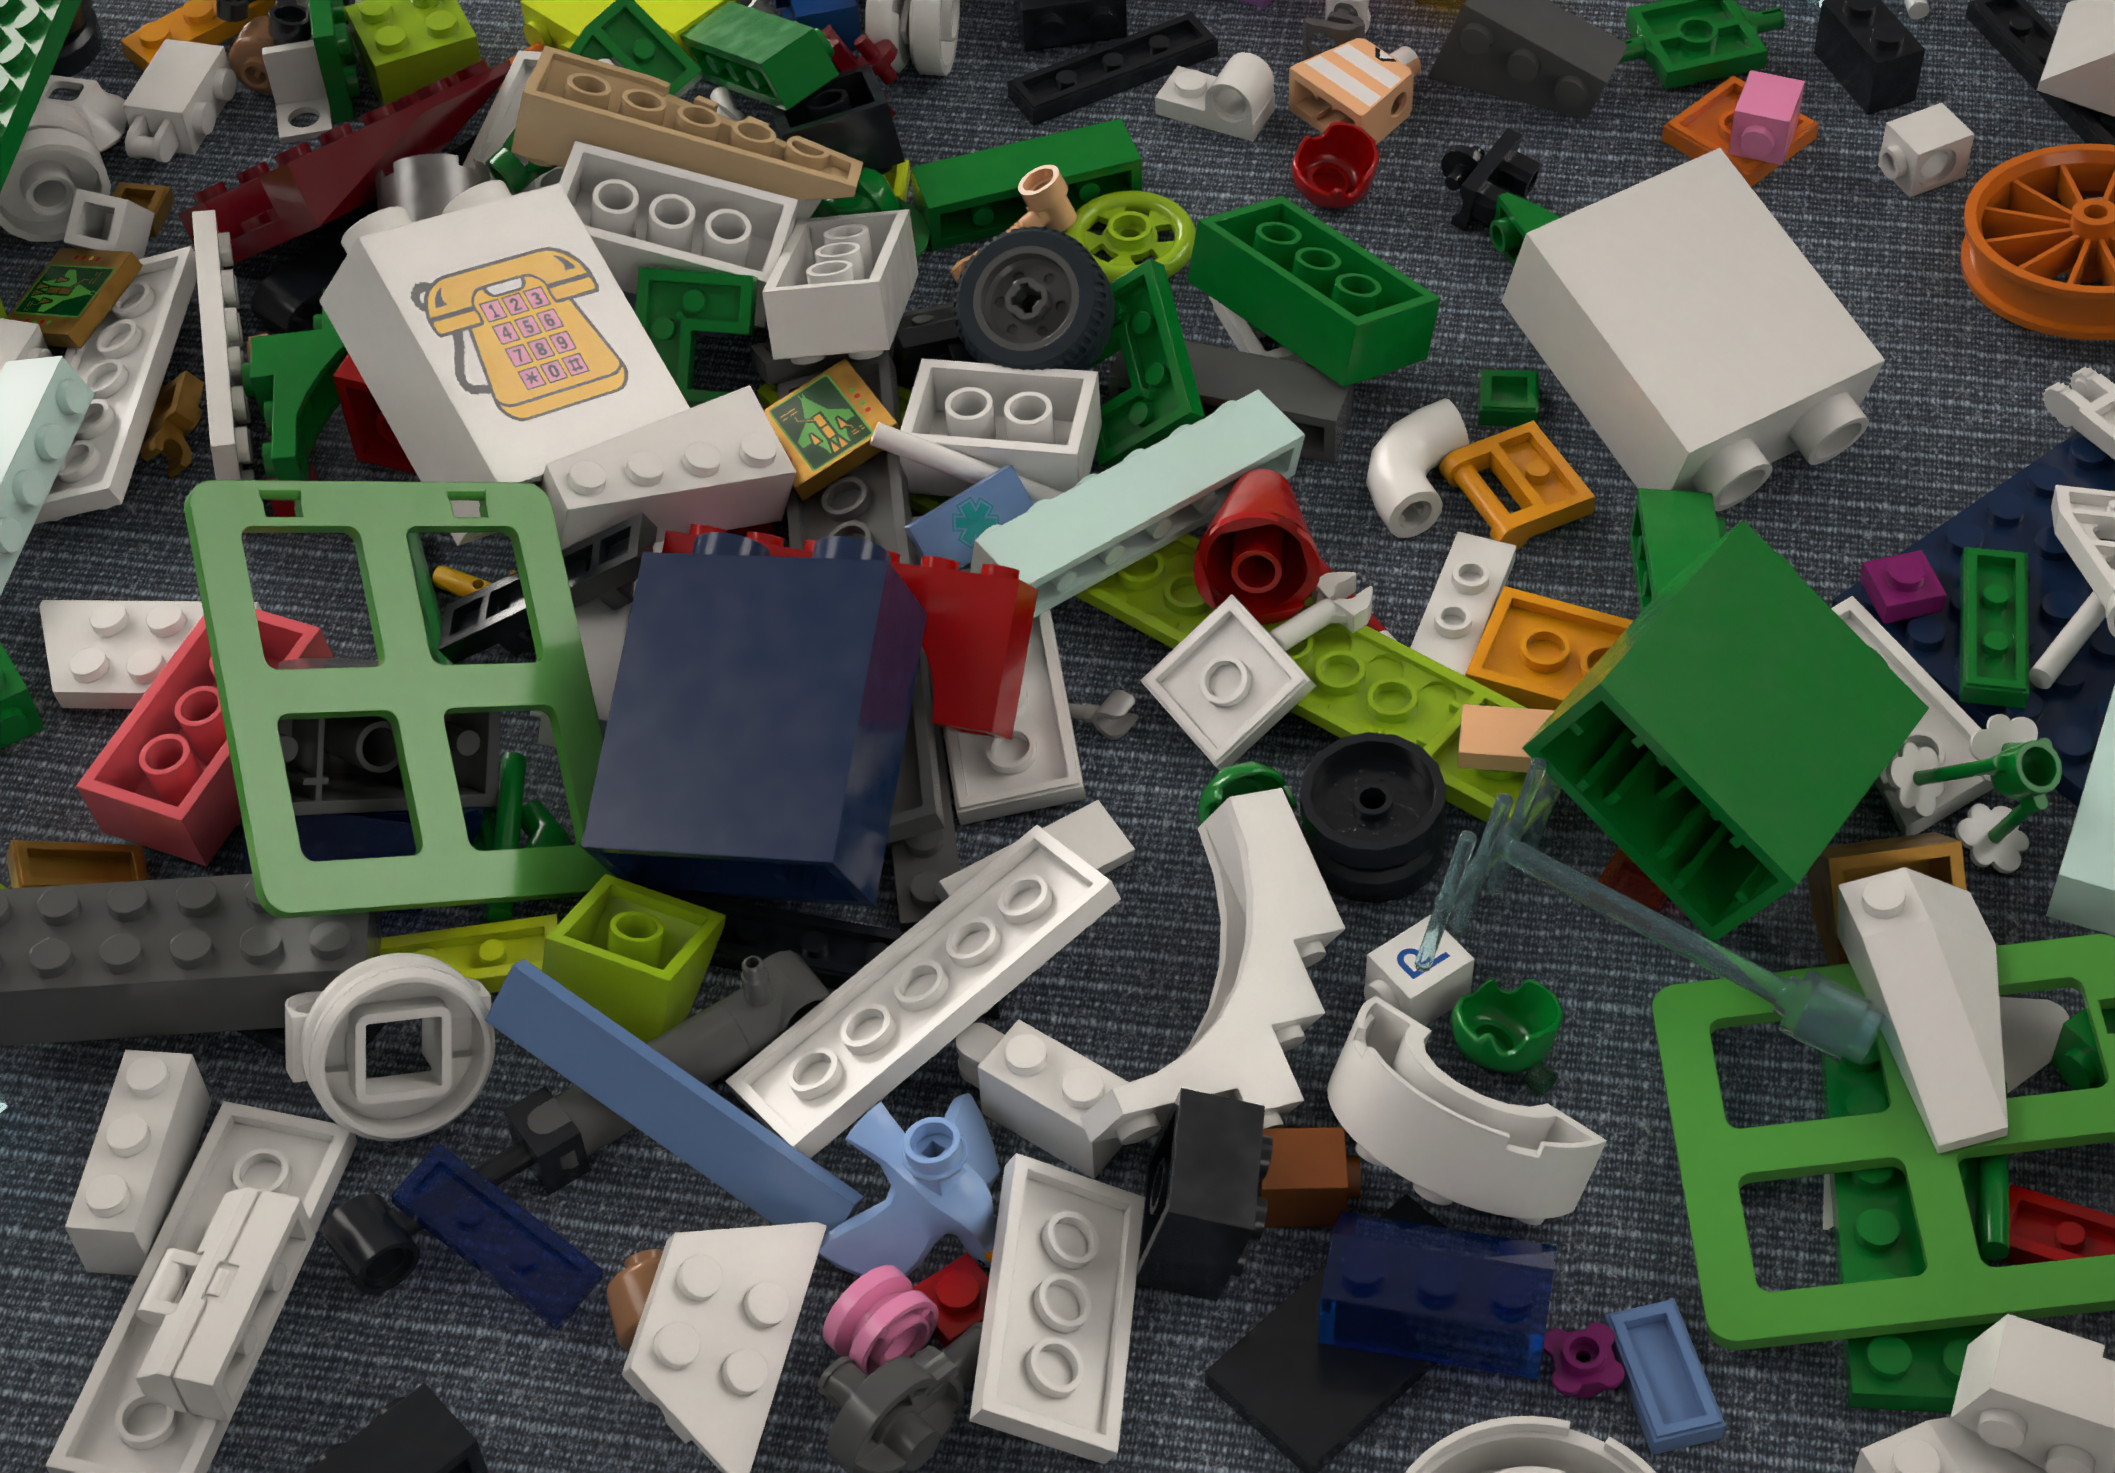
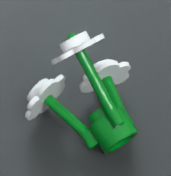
(2009, 759)

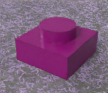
(1902, 586)

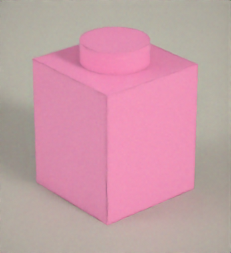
(1766, 117)

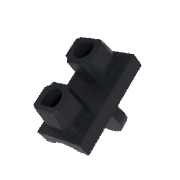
(1482, 176)

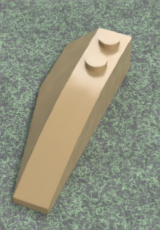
(635, 115)

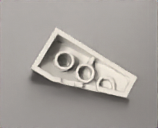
(1936, 979)

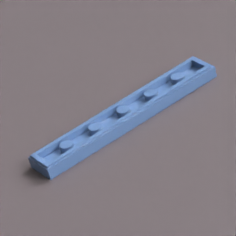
(667, 1103)

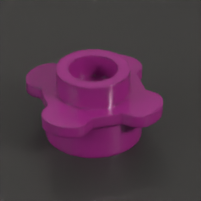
(1582, 1378)

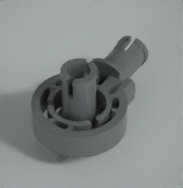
(899, 1409)

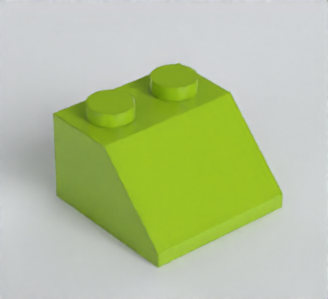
(634, 954)

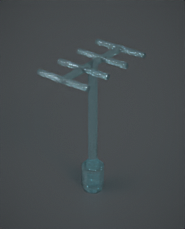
(1812, 1008)

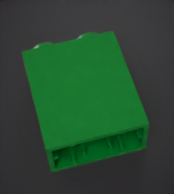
(1728, 732)

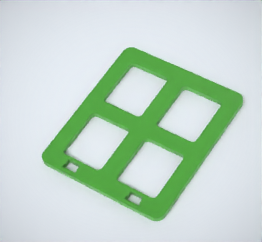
(403, 689)
(1956, 1282)

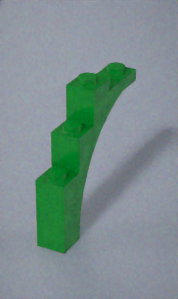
(294, 392)

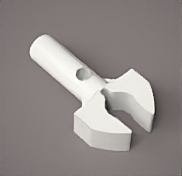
(1329, 608)

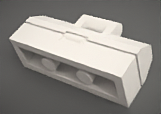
(230, 1305)

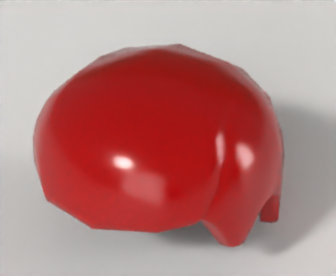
(1335, 166)

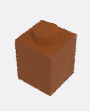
(1309, 1177)

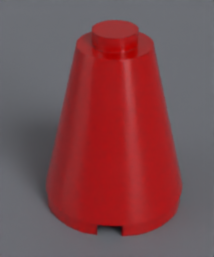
(1258, 550)

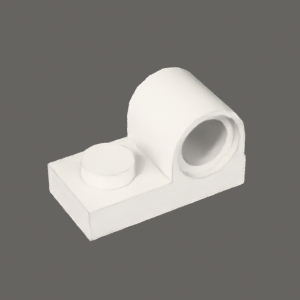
(1231, 103)

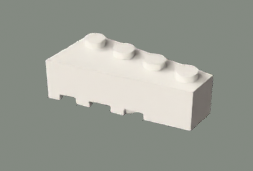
(694, 467)

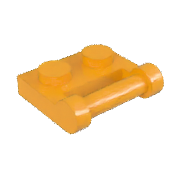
(1530, 472)

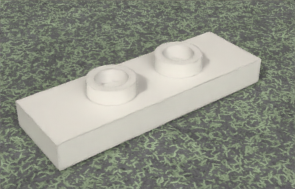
(1464, 600)

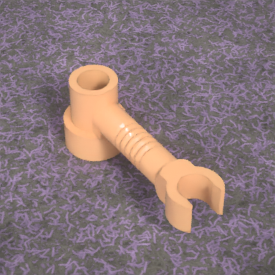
(1046, 203)

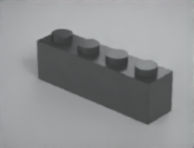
(1297, 389)

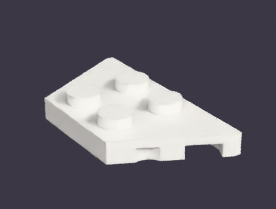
(112, 650)
(722, 1332)

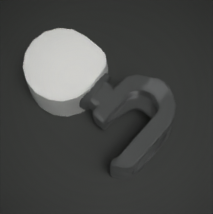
(1343, 22)

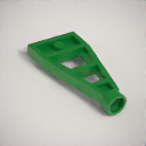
(629, 41)

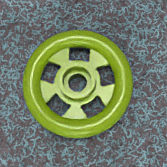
(1132, 234)

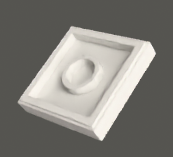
(1228, 683)

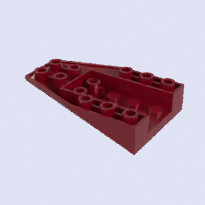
(341, 175)

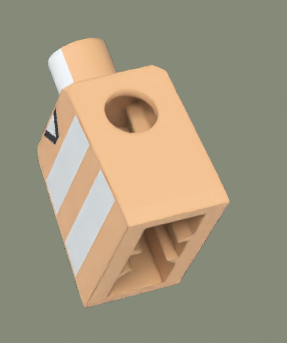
(1355, 86)

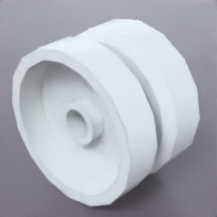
(918, 30)
(48, 168)

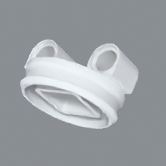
(329, 1045)

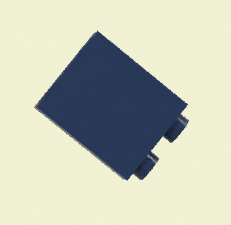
(758, 722)

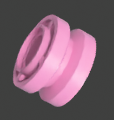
(880, 1319)

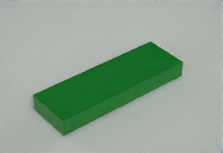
(1994, 627)

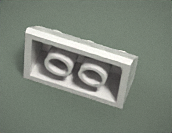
(2083, 56)

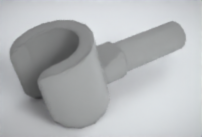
(1111, 717)

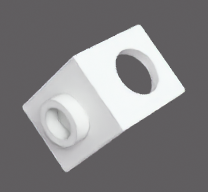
(297, 89)

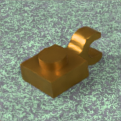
(173, 419)

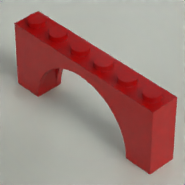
(971, 635)

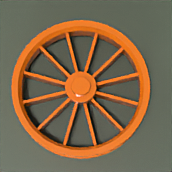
(2045, 239)

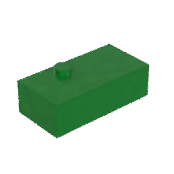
(1313, 290)

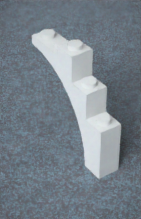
(1262, 1001)

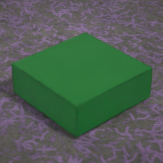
(1508, 397)

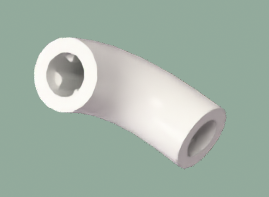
(1403, 460)

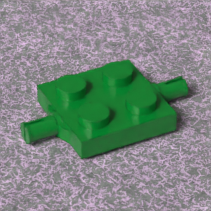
(1698, 39)

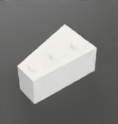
(2040, 1396)

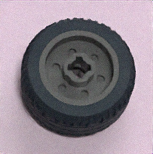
(1034, 302)

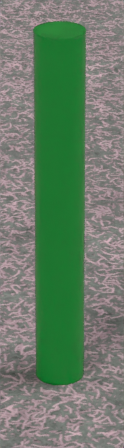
(508, 820)
(1994, 1206)

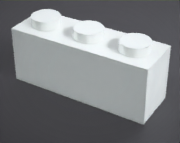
(138, 1160)

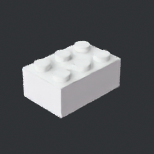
(1004, 416)

